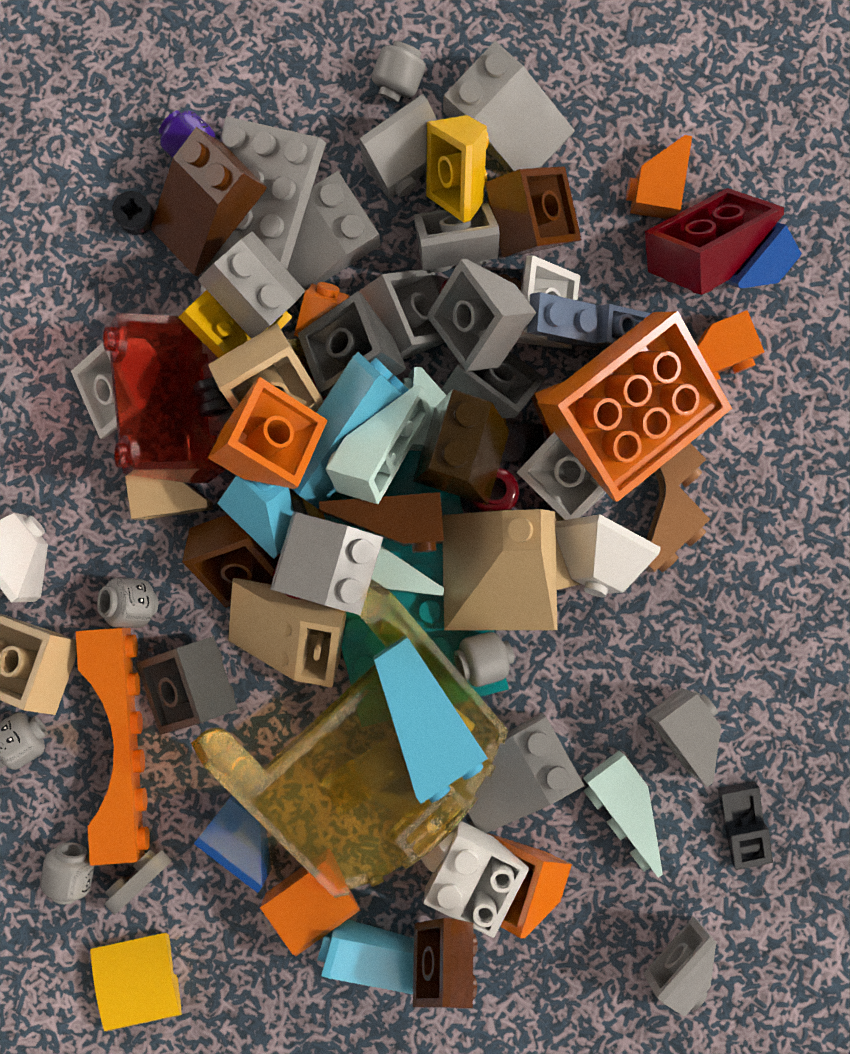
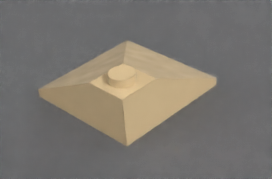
(500, 570)

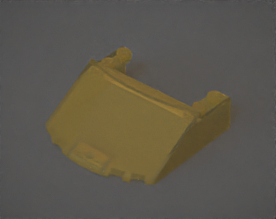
(391, 824)

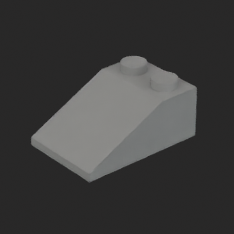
(518, 114)
(331, 233)
(527, 777)

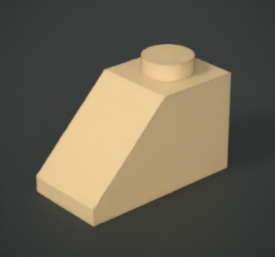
(163, 498)

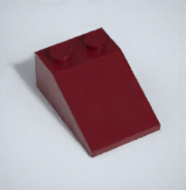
(709, 239)

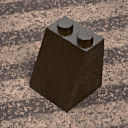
(463, 447)

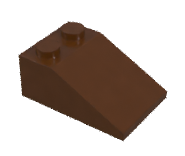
(203, 200)
(403, 519)

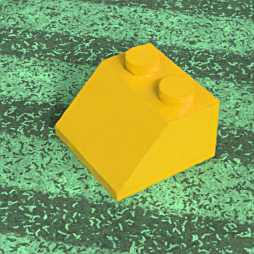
(457, 165)

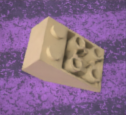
(286, 632)

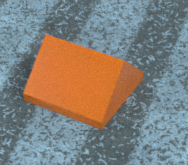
(305, 910)

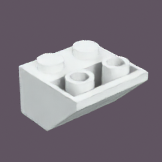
(476, 880)

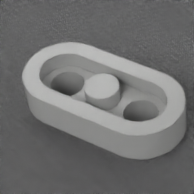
(123, 891)

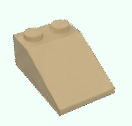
(34, 665)

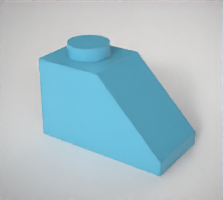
(260, 510)

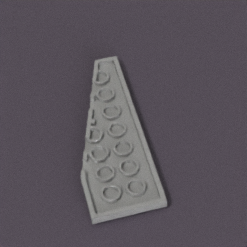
(287, 167)

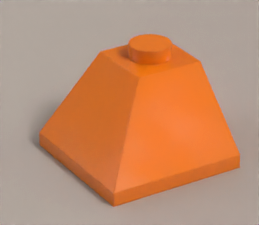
(268, 437)
(539, 890)

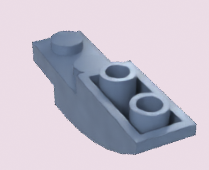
(580, 322)

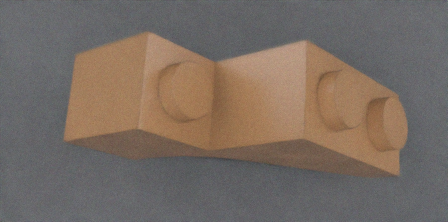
(676, 514)

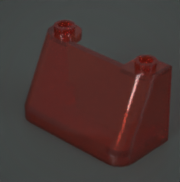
(155, 402)

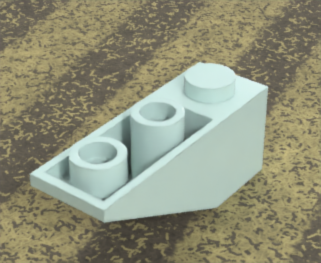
(628, 801)

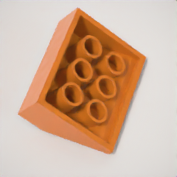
(636, 403)

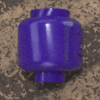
(177, 129)

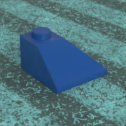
(769, 260)
(238, 844)

